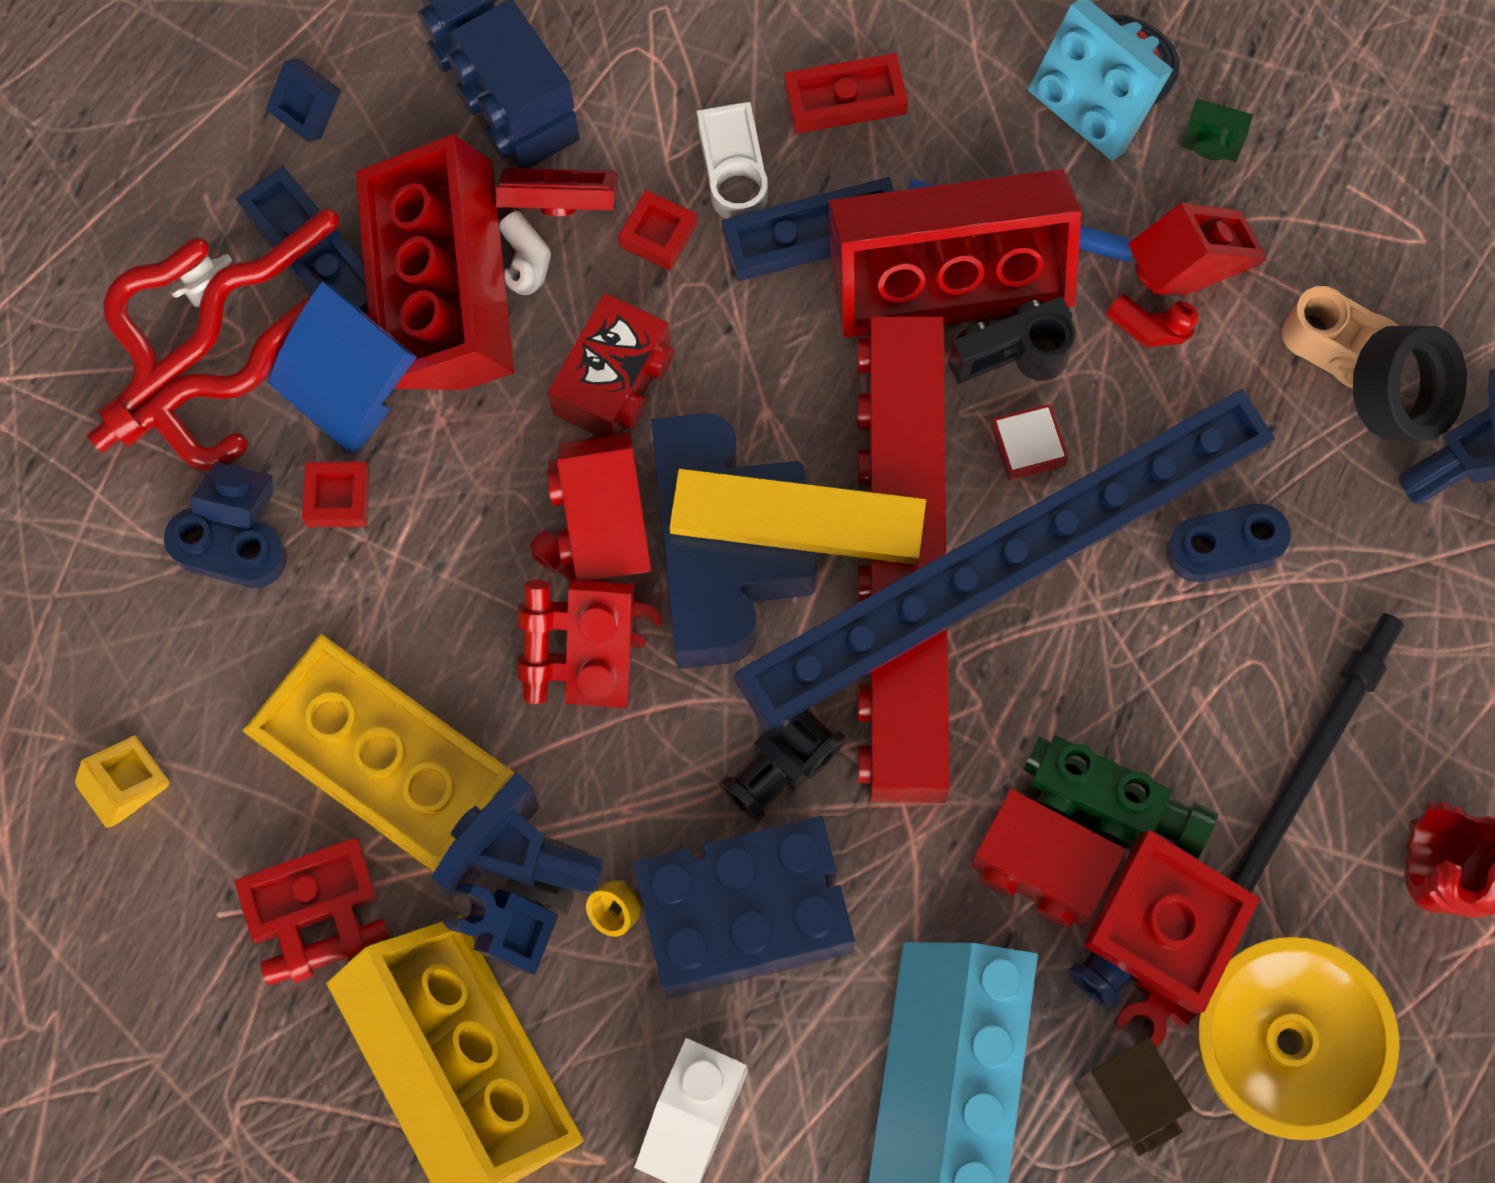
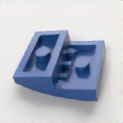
(339, 368)

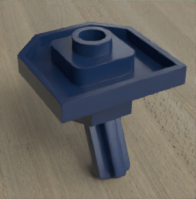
(1467, 453)
(509, 847)

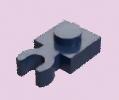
(506, 927)

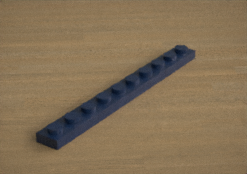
(1000, 561)

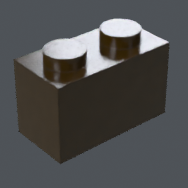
(1135, 1099)

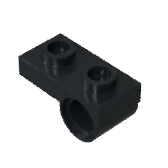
(989, 347)

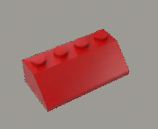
(955, 249)
(437, 263)

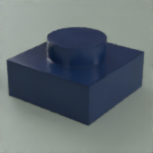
(303, 99)
(232, 495)

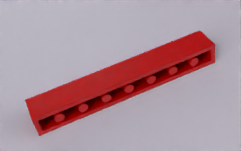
(905, 459)

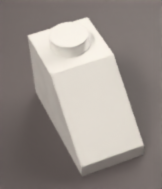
(691, 1114)

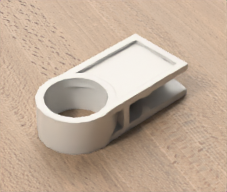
(732, 150)

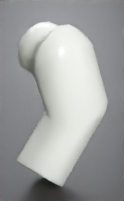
(530, 257)

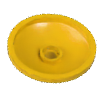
(1341, 1029)

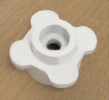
(197, 278)

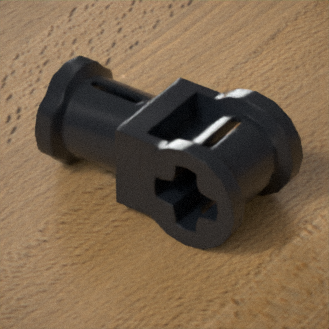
(782, 758)

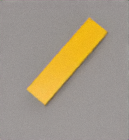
(798, 516)

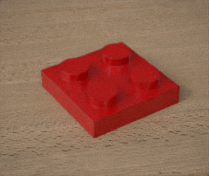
(1171, 922)

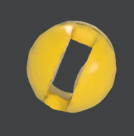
(603, 899)

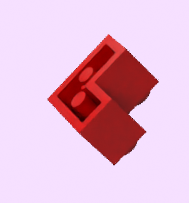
(602, 507)

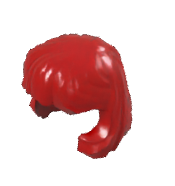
(1451, 862)

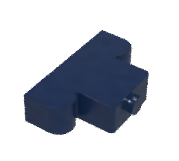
(713, 579)

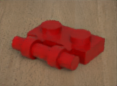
(597, 643)
(306, 893)

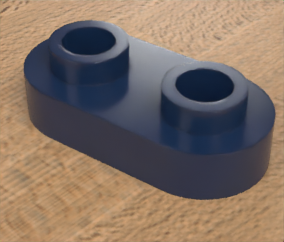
(1231, 542)
(221, 550)

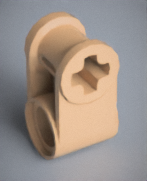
(1346, 331)

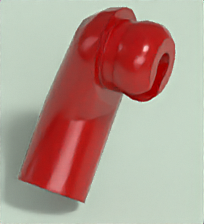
(1154, 329)

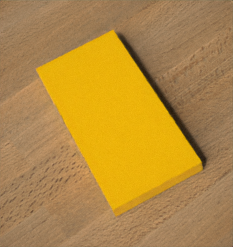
(376, 751)

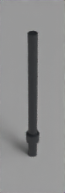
(1360, 676)

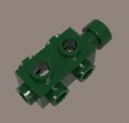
(1101, 793)

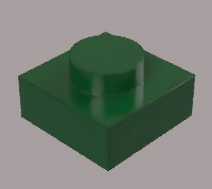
(1216, 131)

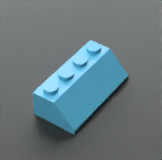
(953, 1064)

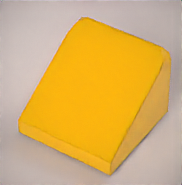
(119, 780)

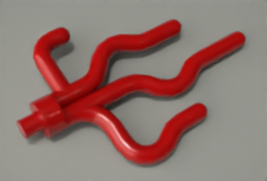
(152, 393)

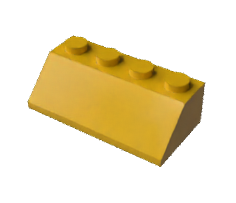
(452, 1058)

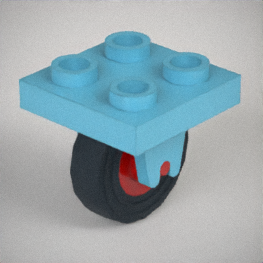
(1105, 75)

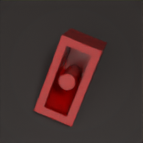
(1194, 249)

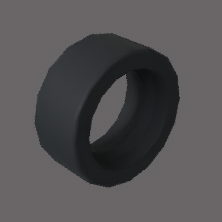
(1378, 382)

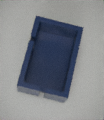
(503, 76)
(744, 908)

